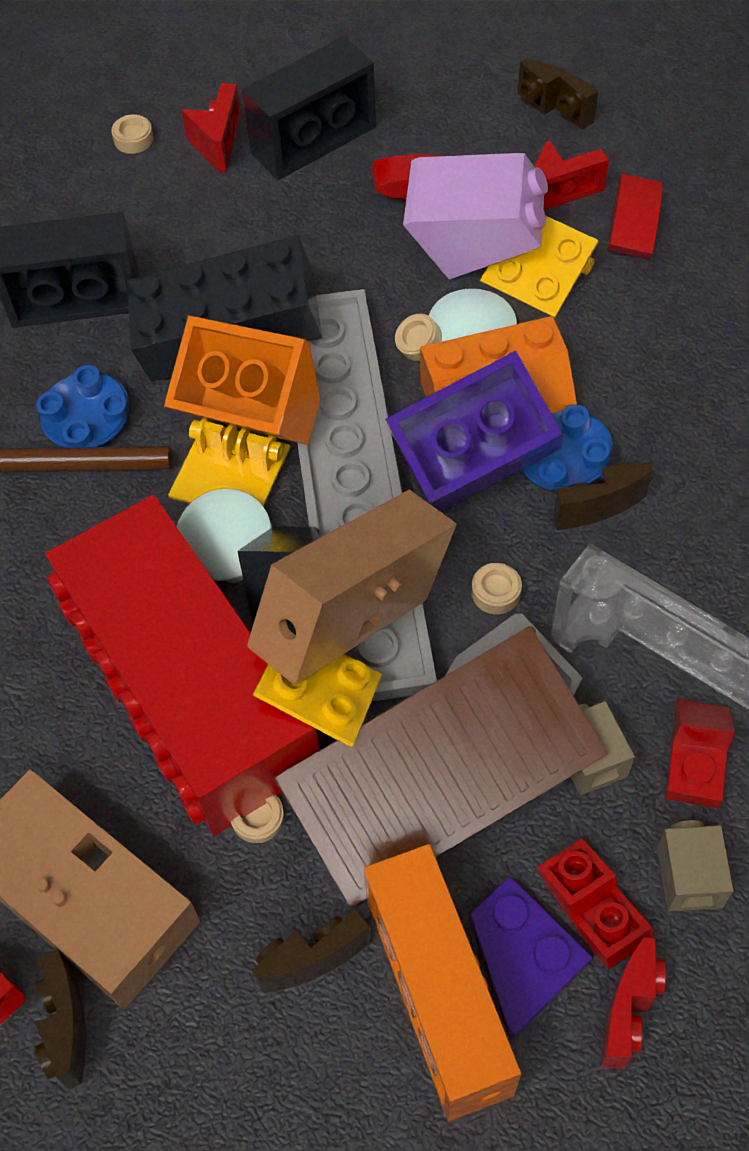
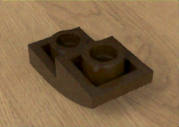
(553, 88)
(617, 491)
(293, 961)
(64, 1032)

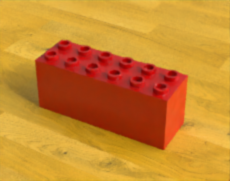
(177, 662)

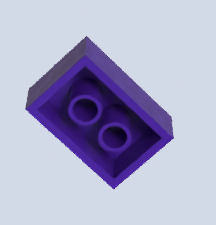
(475, 432)

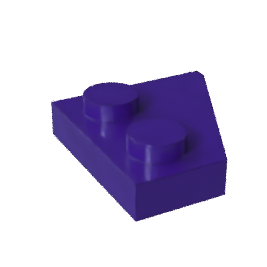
(524, 954)

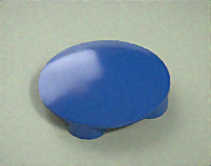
(83, 409)
(583, 453)

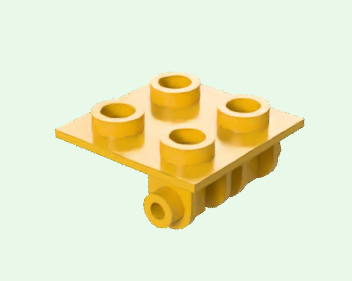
(545, 273)
(228, 461)
(328, 700)

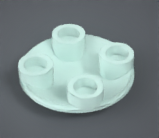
(471, 313)
(220, 526)

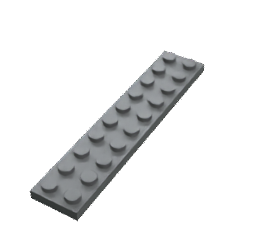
(354, 469)

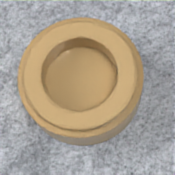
(132, 134)
(416, 332)
(496, 588)
(262, 823)

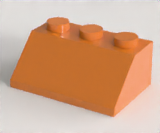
(536, 343)
(245, 379)

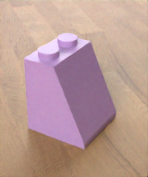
(475, 209)

